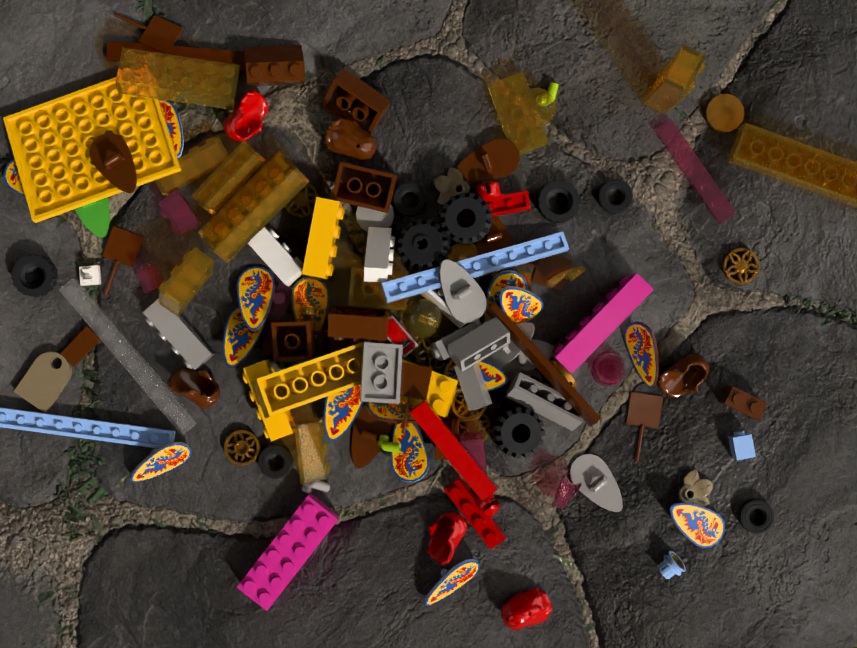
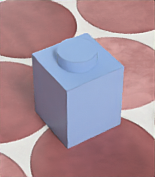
(741, 445)

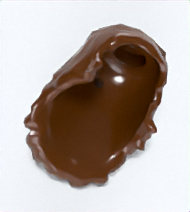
(344, 137)
(684, 376)
(195, 386)

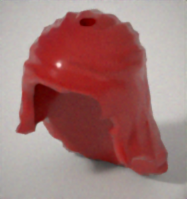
(246, 117)
(446, 536)
(526, 609)

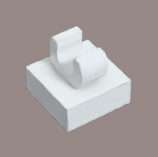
(90, 275)

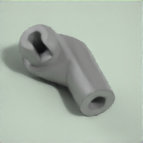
(319, 485)

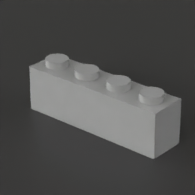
(179, 334)
(543, 401)

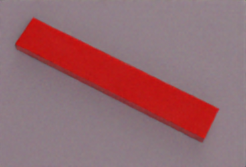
(453, 450)

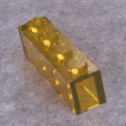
(195, 165)
(228, 177)

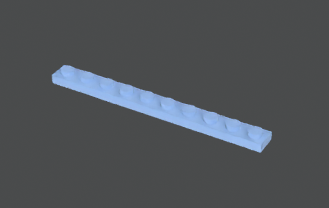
(477, 266)
(85, 428)

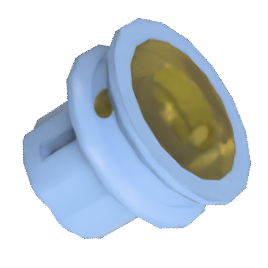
(671, 565)

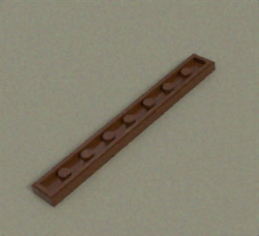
(226, 56)
(545, 366)

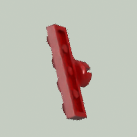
(500, 203)
(477, 512)

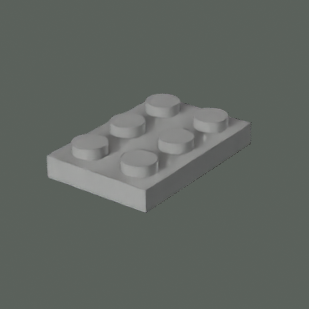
(381, 373)

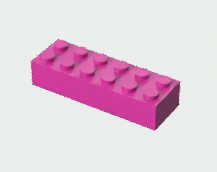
(602, 322)
(288, 551)

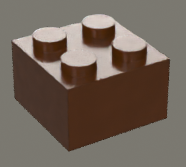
(293, 339)

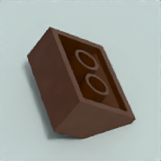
(274, 65)
(355, 101)
(364, 187)
(358, 323)

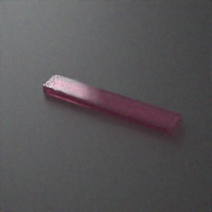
(695, 171)

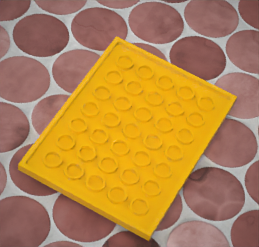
(55, 142)

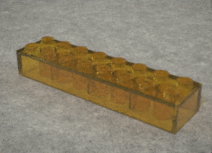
(795, 164)

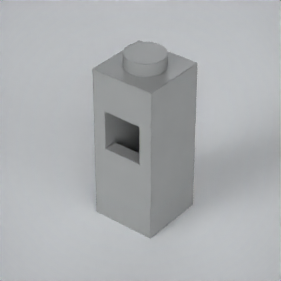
(440, 348)
(473, 387)

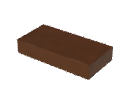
(80, 346)

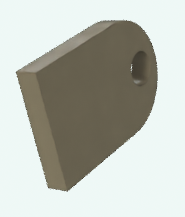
(44, 382)

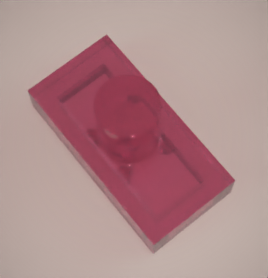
(281, 300)

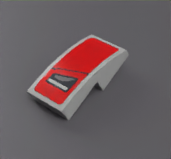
(400, 336)

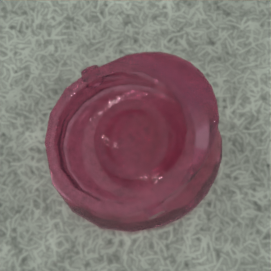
(608, 369)
(564, 493)

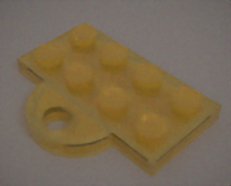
(521, 112)

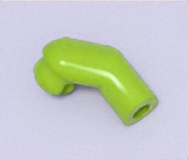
(552, 89)
(388, 446)

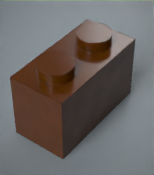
(743, 402)

